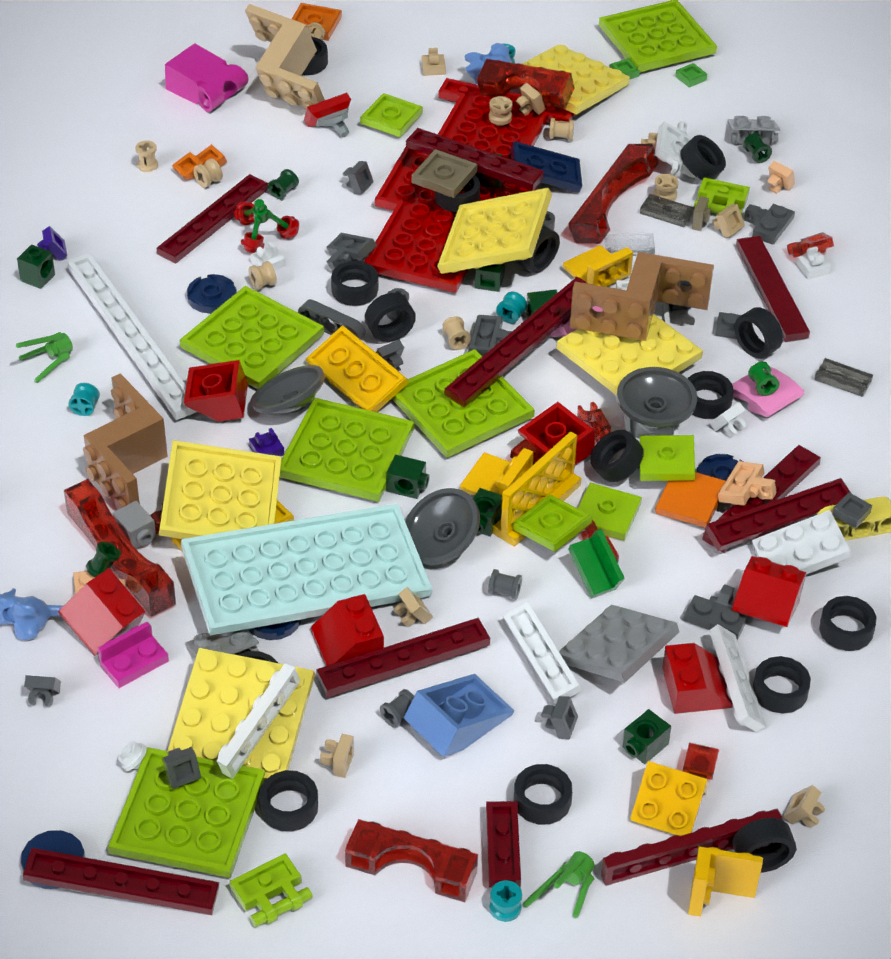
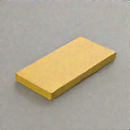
(357, 370)

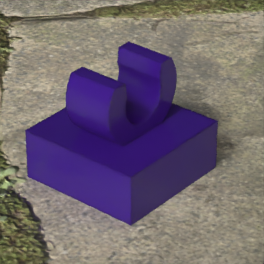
(53, 242)
(266, 443)

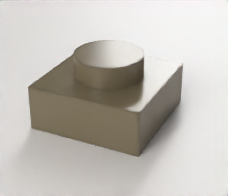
(701, 213)

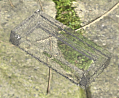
(634, 241)

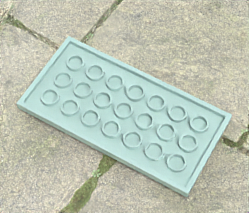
(303, 567)

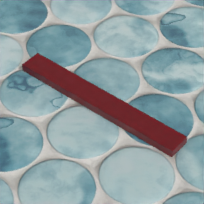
(512, 347)

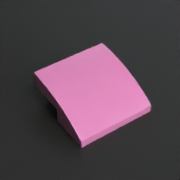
(767, 405)

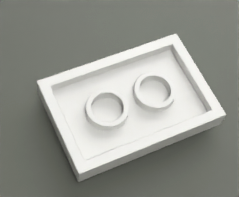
(805, 544)

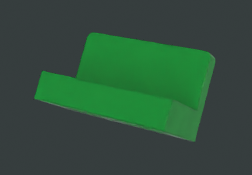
(597, 564)

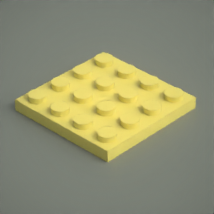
(591, 78)
(495, 231)
(613, 357)
(217, 490)
(223, 694)

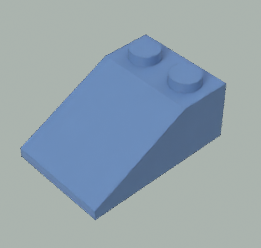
(456, 713)

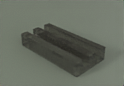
(666, 210)
(843, 377)

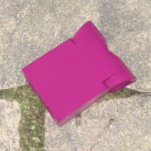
(203, 77)

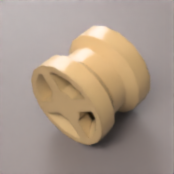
(500, 110)
(207, 173)
(666, 186)
(262, 275)

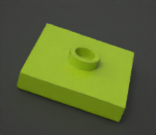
(391, 115)
(667, 458)
(610, 509)
(552, 522)

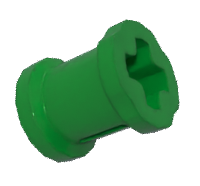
(764, 378)

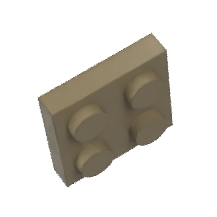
(444, 173)

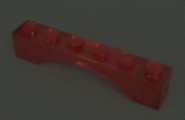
(632, 165)
(142, 577)

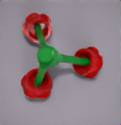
(258, 213)

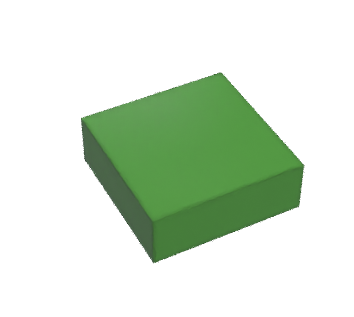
(626, 68)
(691, 75)

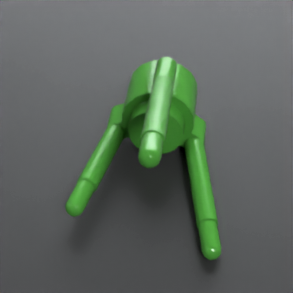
(58, 346)
(575, 871)

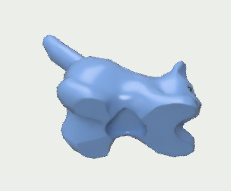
(476, 60)
(25, 613)

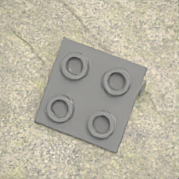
(762, 123)
(230, 642)

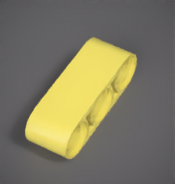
(876, 523)

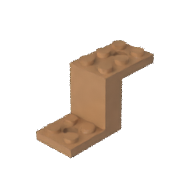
(631, 310)
(125, 444)

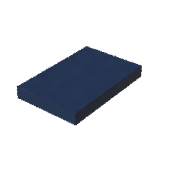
(558, 168)

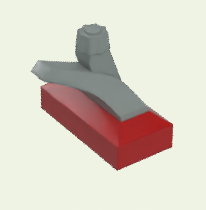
(330, 113)

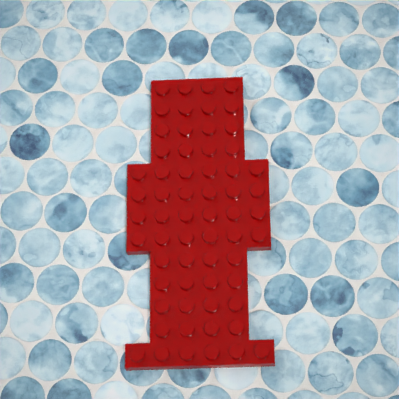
(418, 227)

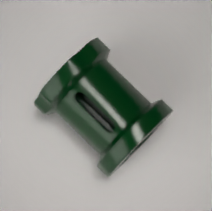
(757, 148)
(281, 185)
(105, 556)

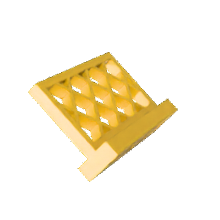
(549, 475)

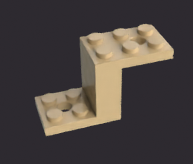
(285, 57)

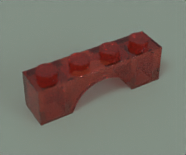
(501, 77)
(376, 847)

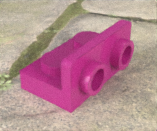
(131, 655)

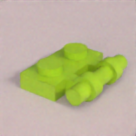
(722, 193)
(266, 882)

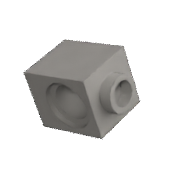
(135, 524)

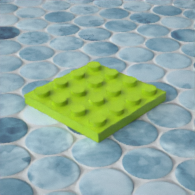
(657, 35)
(255, 332)
(450, 424)
(345, 449)
(190, 825)

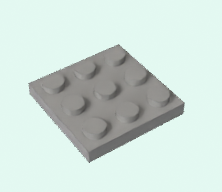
(618, 643)

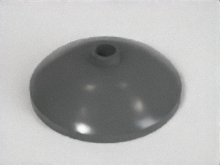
(288, 391)
(657, 397)
(443, 525)

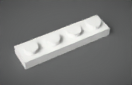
(541, 652)
(737, 678)
(258, 721)

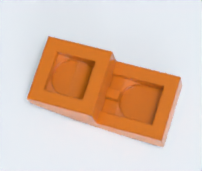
(189, 161)

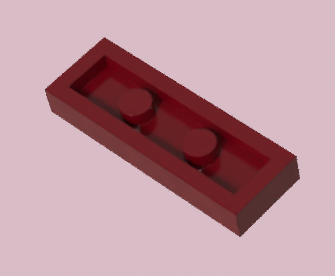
(503, 842)

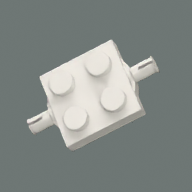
(669, 145)

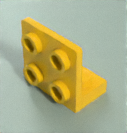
(600, 266)
(496, 473)
(668, 799)
(723, 873)

